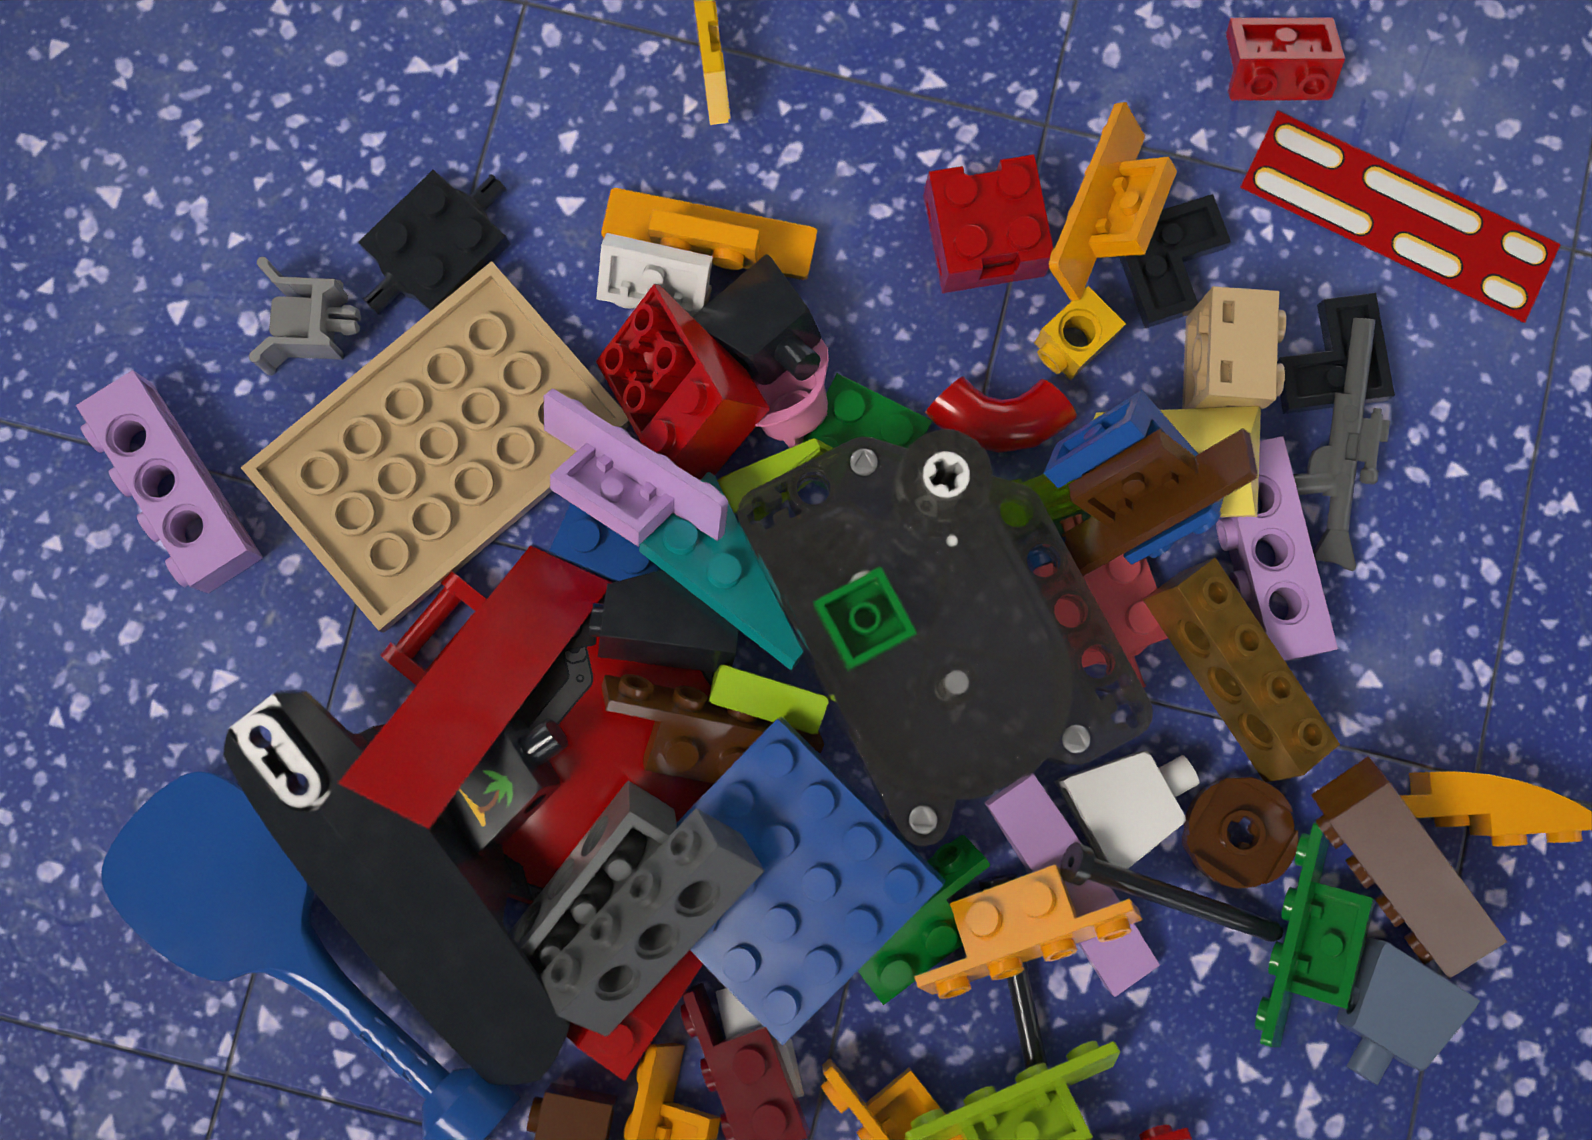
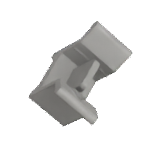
(304, 320)

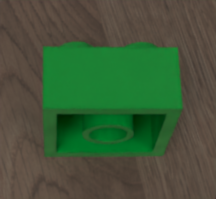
(864, 619)

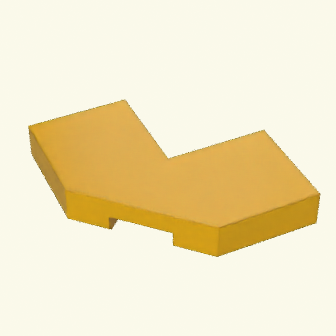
(712, 61)

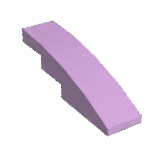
(1040, 840)

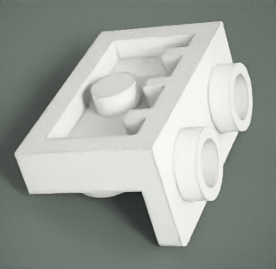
(633, 265)

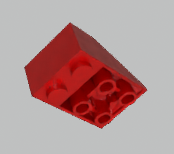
(680, 386)

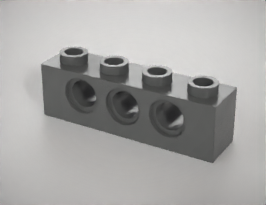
(593, 873)
(650, 923)

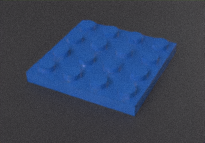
(829, 886)

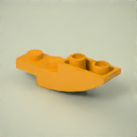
(1496, 807)

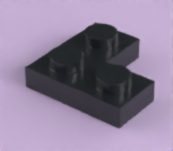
(1159, 276)
(1316, 377)

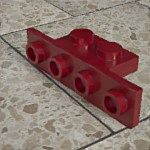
(746, 1074)

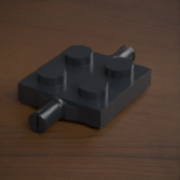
(433, 242)

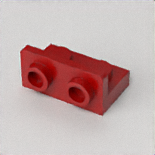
(1284, 58)

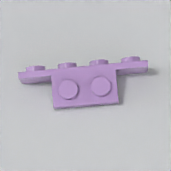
(623, 479)

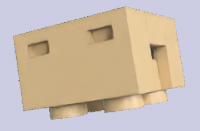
(1233, 349)

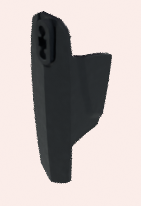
(404, 892)

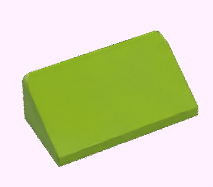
(767, 698)

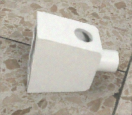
(1128, 804)

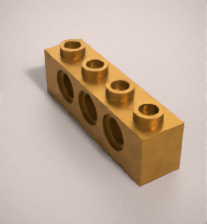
(1241, 672)

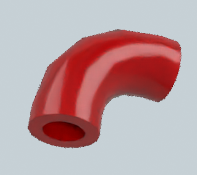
(1003, 423)

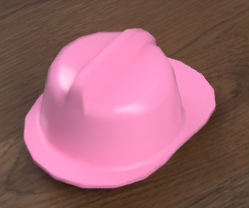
(795, 404)

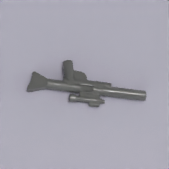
(1352, 439)

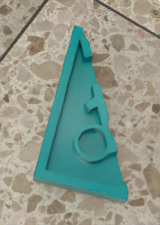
(725, 579)

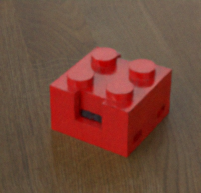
(988, 225)

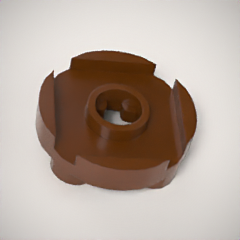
(1270, 823)

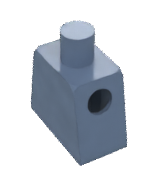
(1401, 1011)

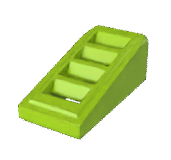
(752, 476)

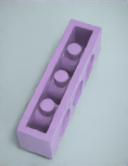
(111, 422)
(1294, 573)

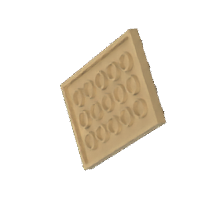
(429, 447)

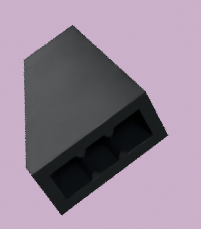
(662, 625)

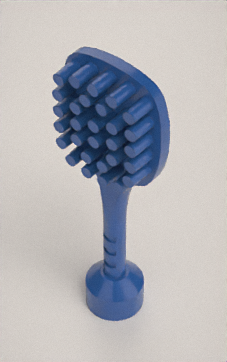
(227, 902)

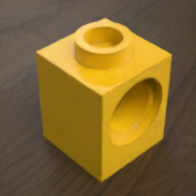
(1090, 316)

